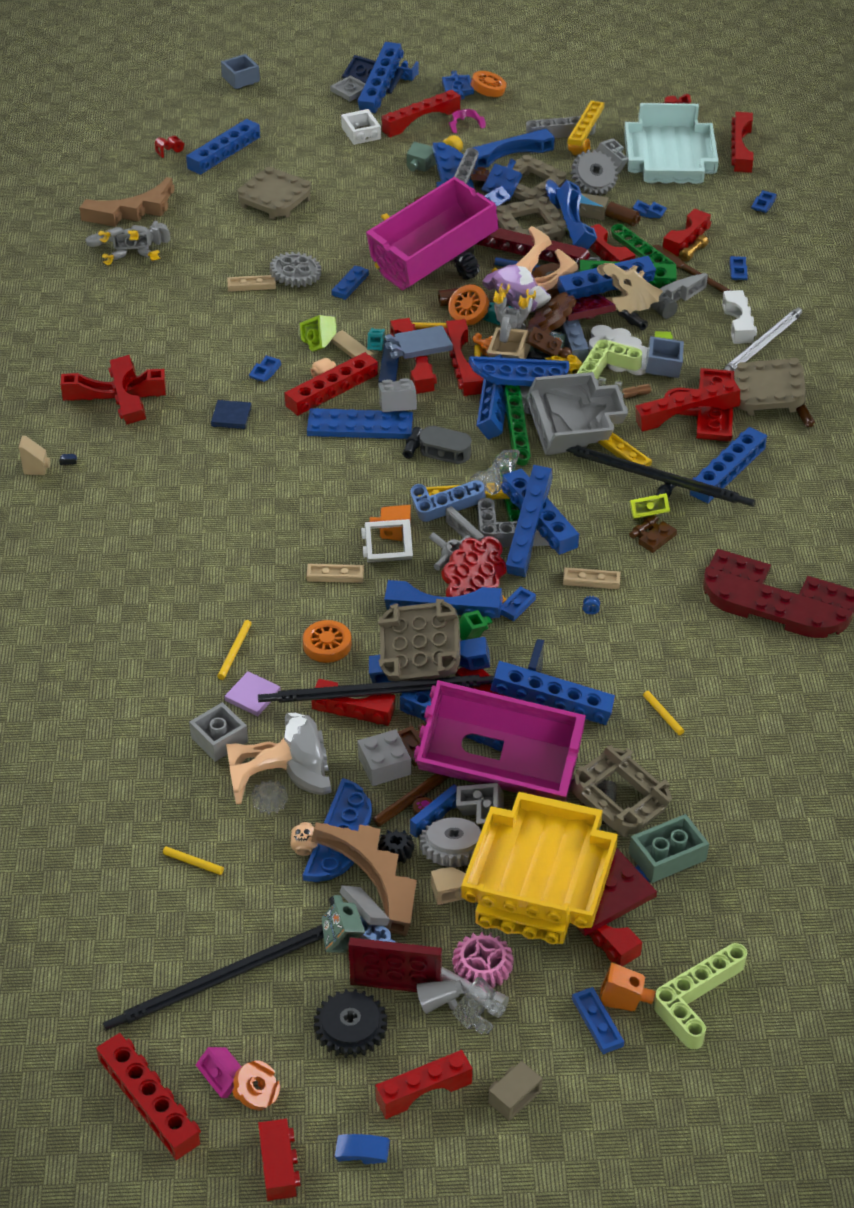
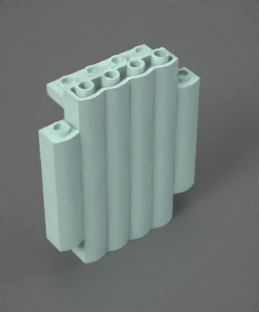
(670, 144)

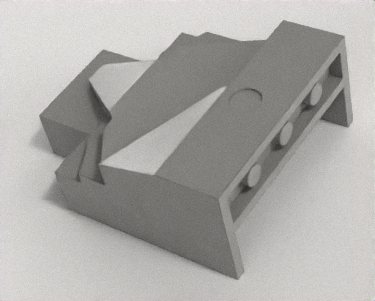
(574, 410)

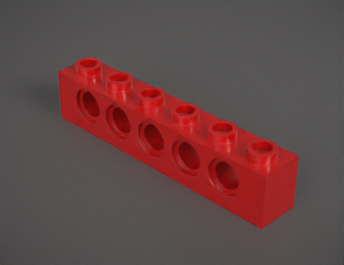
(331, 383)
(177, 1141)

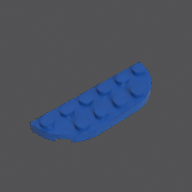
(447, 161)
(516, 371)
(347, 810)

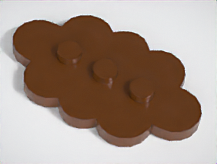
(553, 314)

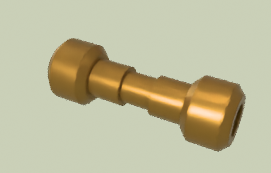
(700, 243)

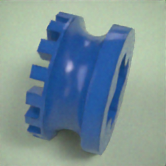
(589, 601)

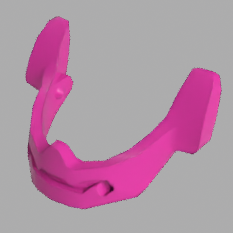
(466, 113)

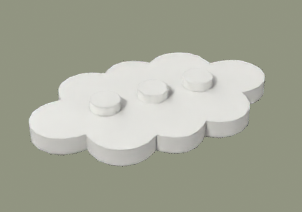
(620, 336)

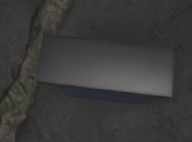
(68, 459)

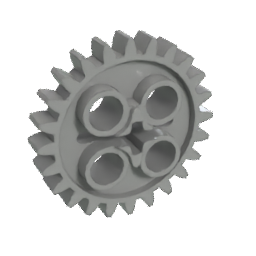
(295, 269)

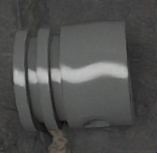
(665, 307)

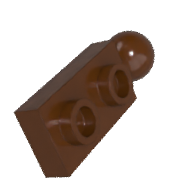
(547, 343)

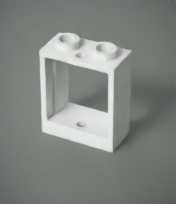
(357, 119)
(407, 541)

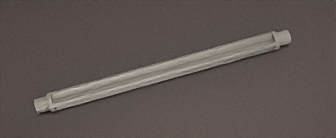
(764, 339)

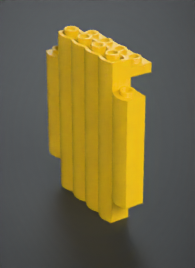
(539, 868)

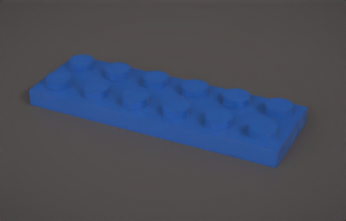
(359, 423)

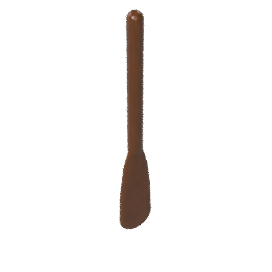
(680, 264)

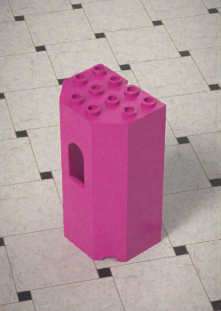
(431, 232)
(537, 739)

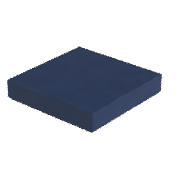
(231, 414)
(536, 660)

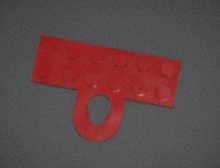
(711, 421)

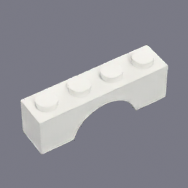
(736, 305)

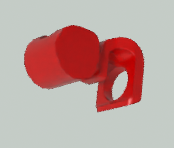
(685, 99)
(172, 143)

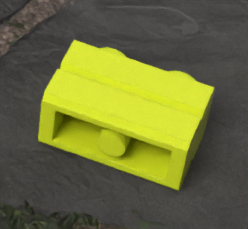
(649, 506)

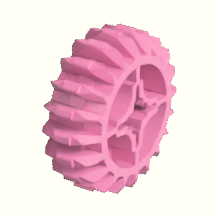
(487, 953)

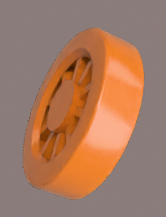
(488, 84)
(471, 307)
(327, 645)

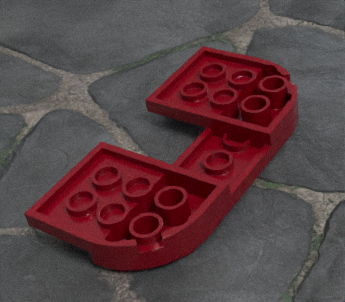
(739, 588)

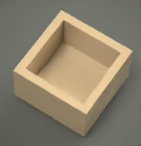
(515, 346)

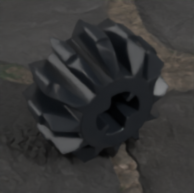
(467, 265)
(397, 843)

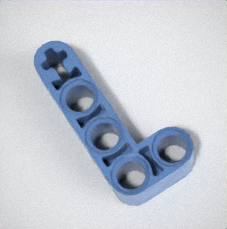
(471, 494)

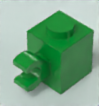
(473, 625)

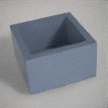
(240, 71)
(664, 357)

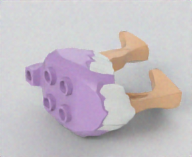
(520, 276)

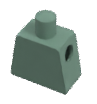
(420, 157)

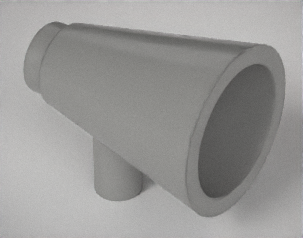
(439, 993)

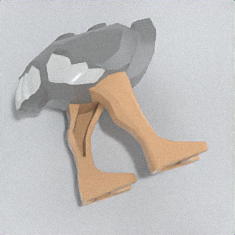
(298, 753)

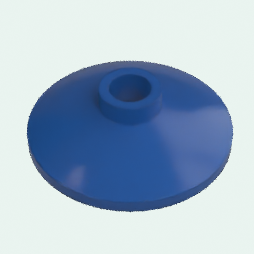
(552, 188)

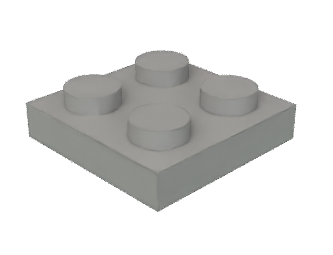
(348, 88)

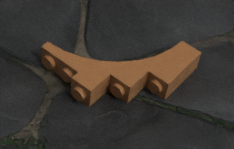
(111, 212)
(361, 847)

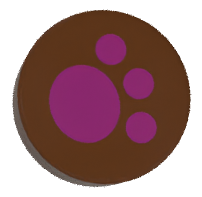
(420, 803)

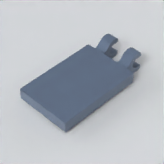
(418, 342)

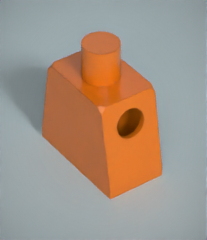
(391, 513)
(624, 989)

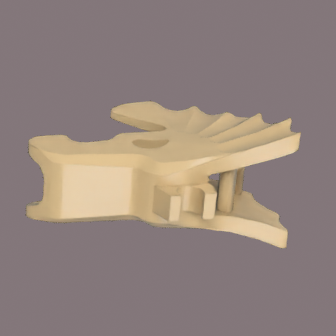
(635, 293)

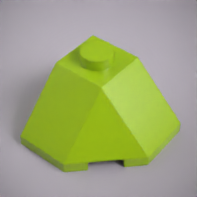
(318, 331)

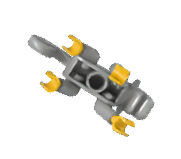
(131, 238)
(510, 317)

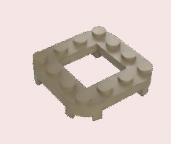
(529, 165)
(555, 226)
(631, 819)

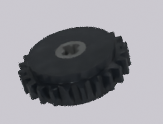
(350, 1023)

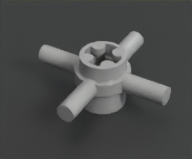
(447, 549)

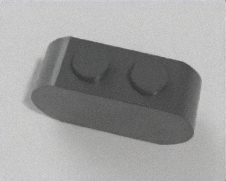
(445, 444)

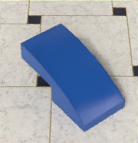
(764, 201)
(653, 211)
(738, 268)
(265, 369)
(362, 1147)

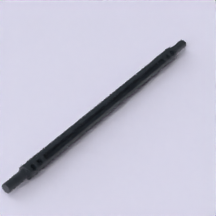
(660, 475)
(370, 689)
(215, 978)

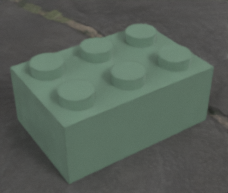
(668, 848)

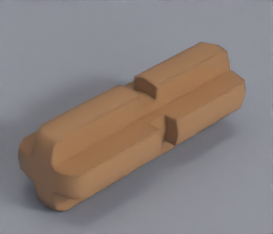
(639, 390)

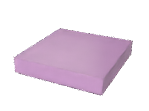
(246, 691)

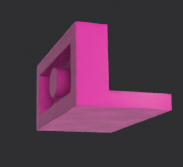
(219, 1069)

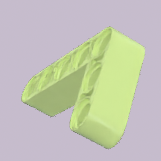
(611, 353)
(729, 963)

